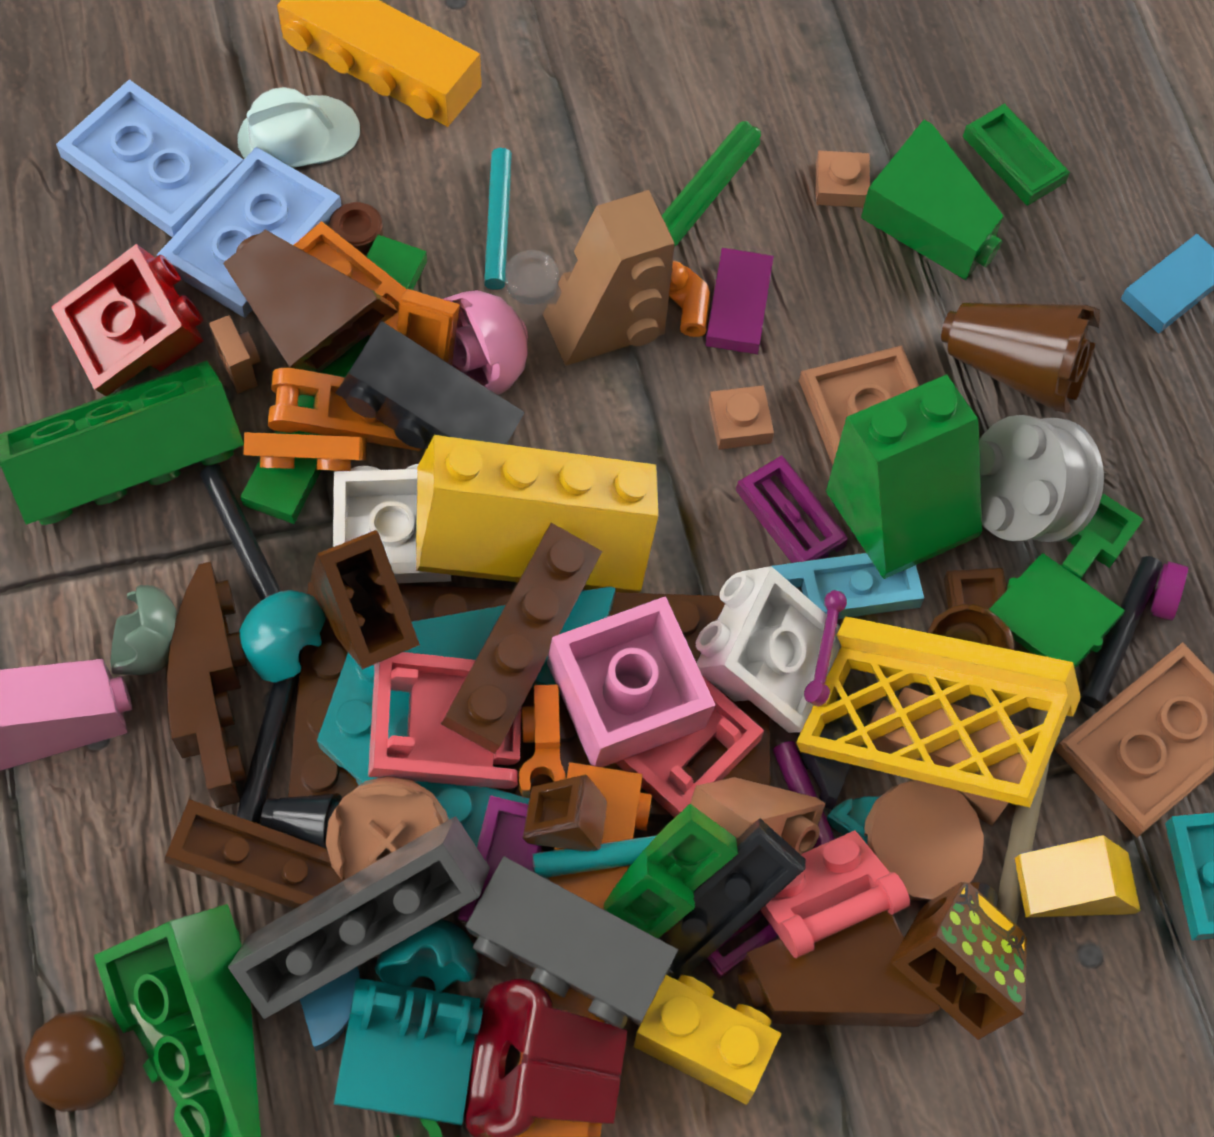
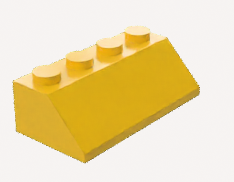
(492, 503)

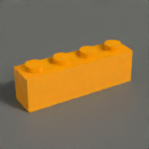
(386, 52)

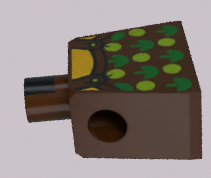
(967, 958)

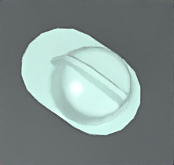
(299, 127)

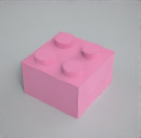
(629, 682)

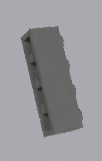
(360, 917)

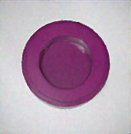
(1169, 590)

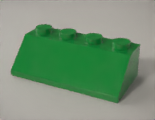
(118, 443)

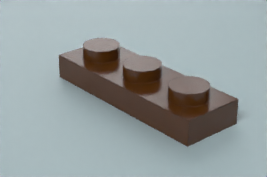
(250, 856)

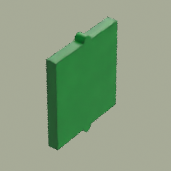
(1056, 612)

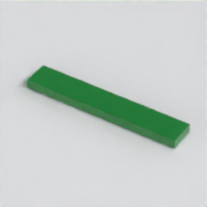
(284, 490)

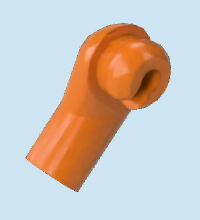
(692, 296)

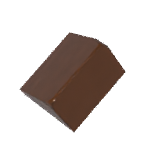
(566, 815)

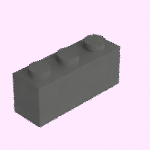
(569, 944)

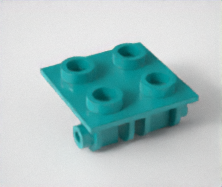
(408, 1051)

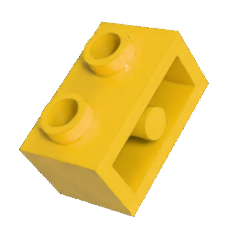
(707, 1037)

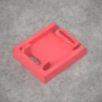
(431, 749)
(664, 764)

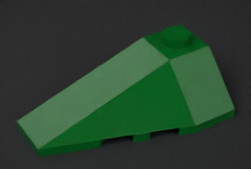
(190, 1019)

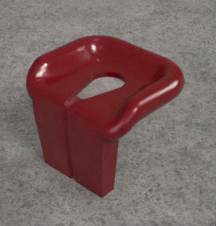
(565, 1070)

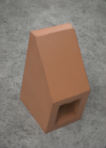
(740, 803)

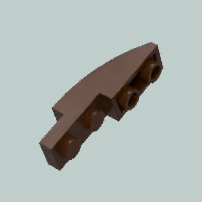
(198, 683)

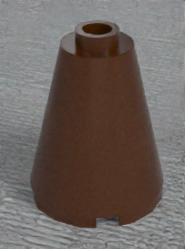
(1026, 346)

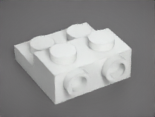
(382, 502)
(765, 645)

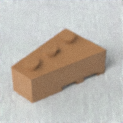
(618, 283)

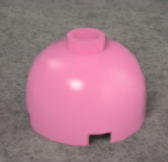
(489, 340)

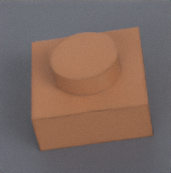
(842, 178)
(236, 353)
(741, 417)

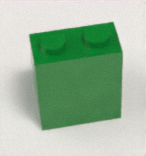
(910, 476)

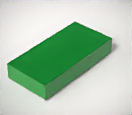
(1016, 154)

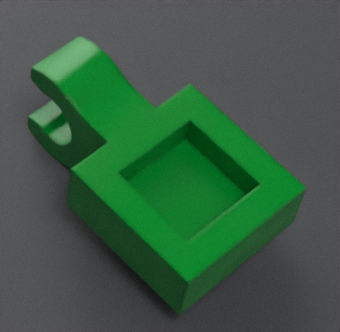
(1102, 537)

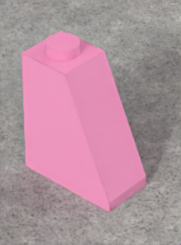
(58, 709)

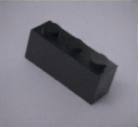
(423, 394)

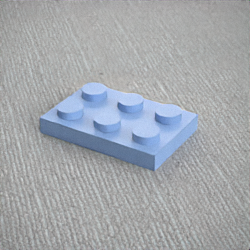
(149, 157)
(253, 198)

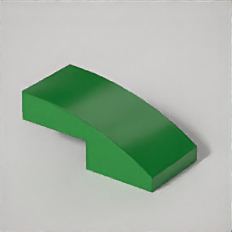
(663, 877)

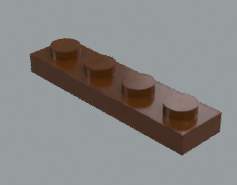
(521, 639)

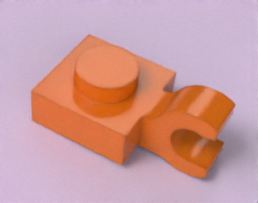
(543, 729)

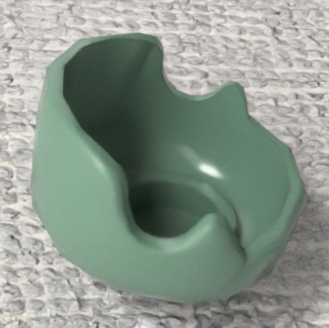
(145, 636)

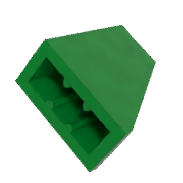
(935, 204)

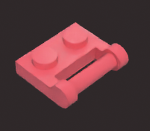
(835, 891)

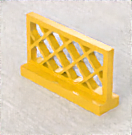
(961, 670)

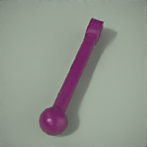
(816, 691)

